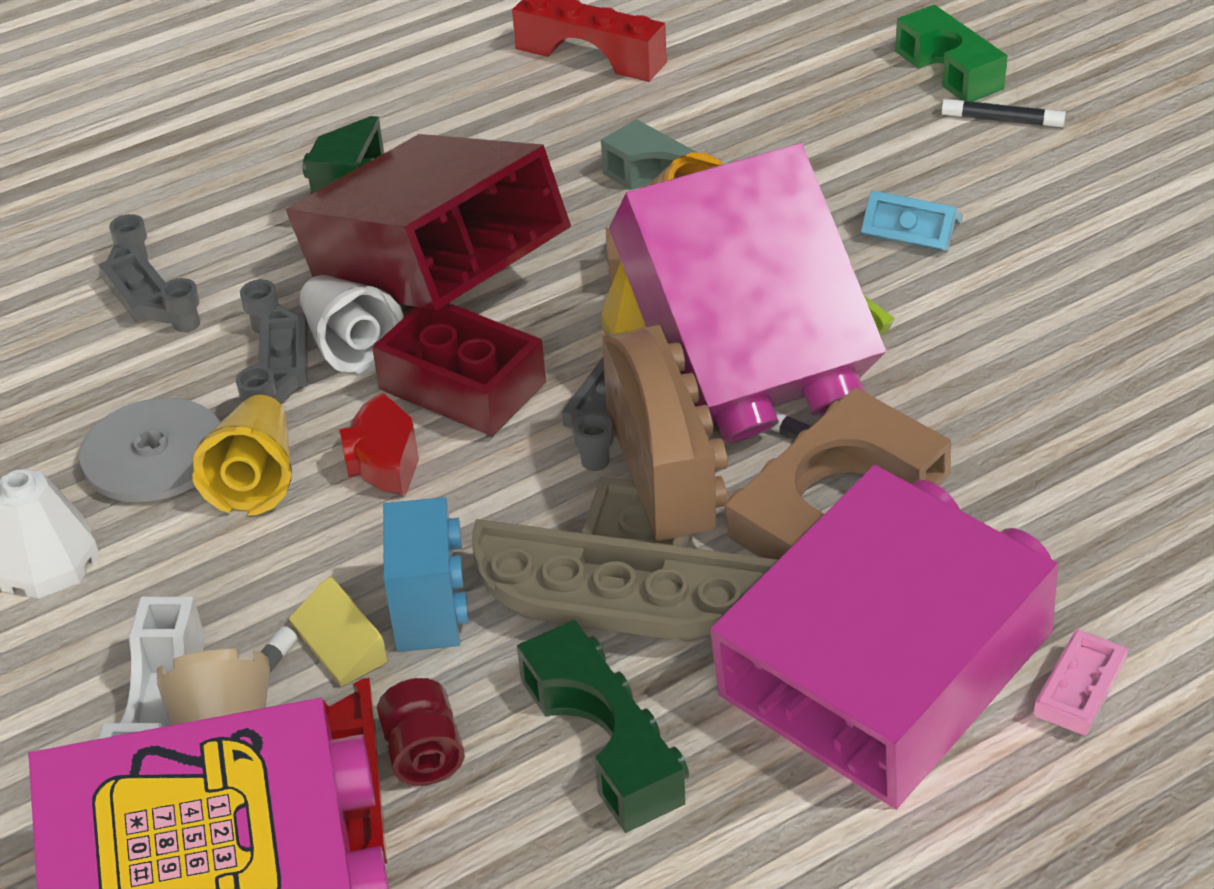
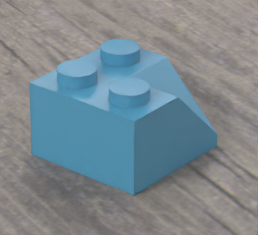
(423, 574)

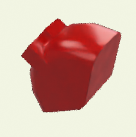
(381, 445)

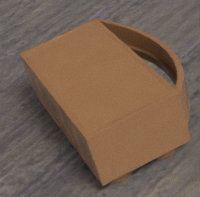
(663, 432)

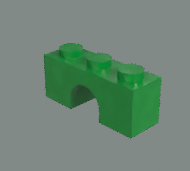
(971, 63)

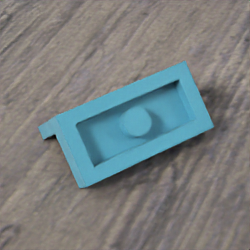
(910, 221)

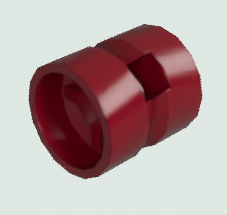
(420, 732)

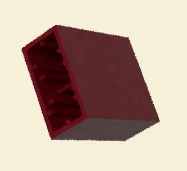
(432, 217)

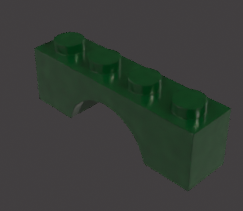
(636, 768)

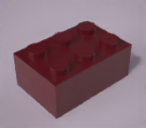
(460, 366)

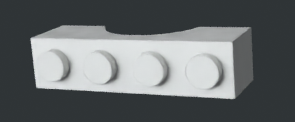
(160, 632)

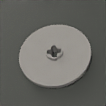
(145, 449)

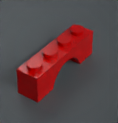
(629, 42)

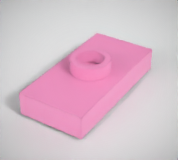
(1080, 682)

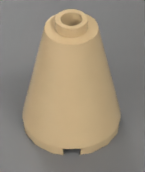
(213, 685)

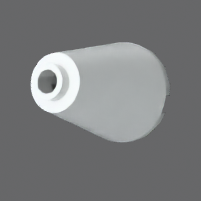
(348, 320)

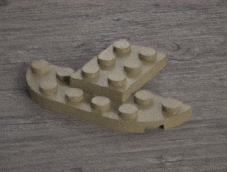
(612, 571)

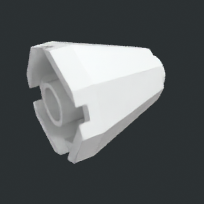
(40, 536)

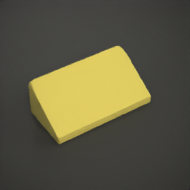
(338, 633)

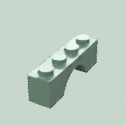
(638, 154)

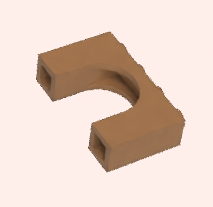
(849, 438)

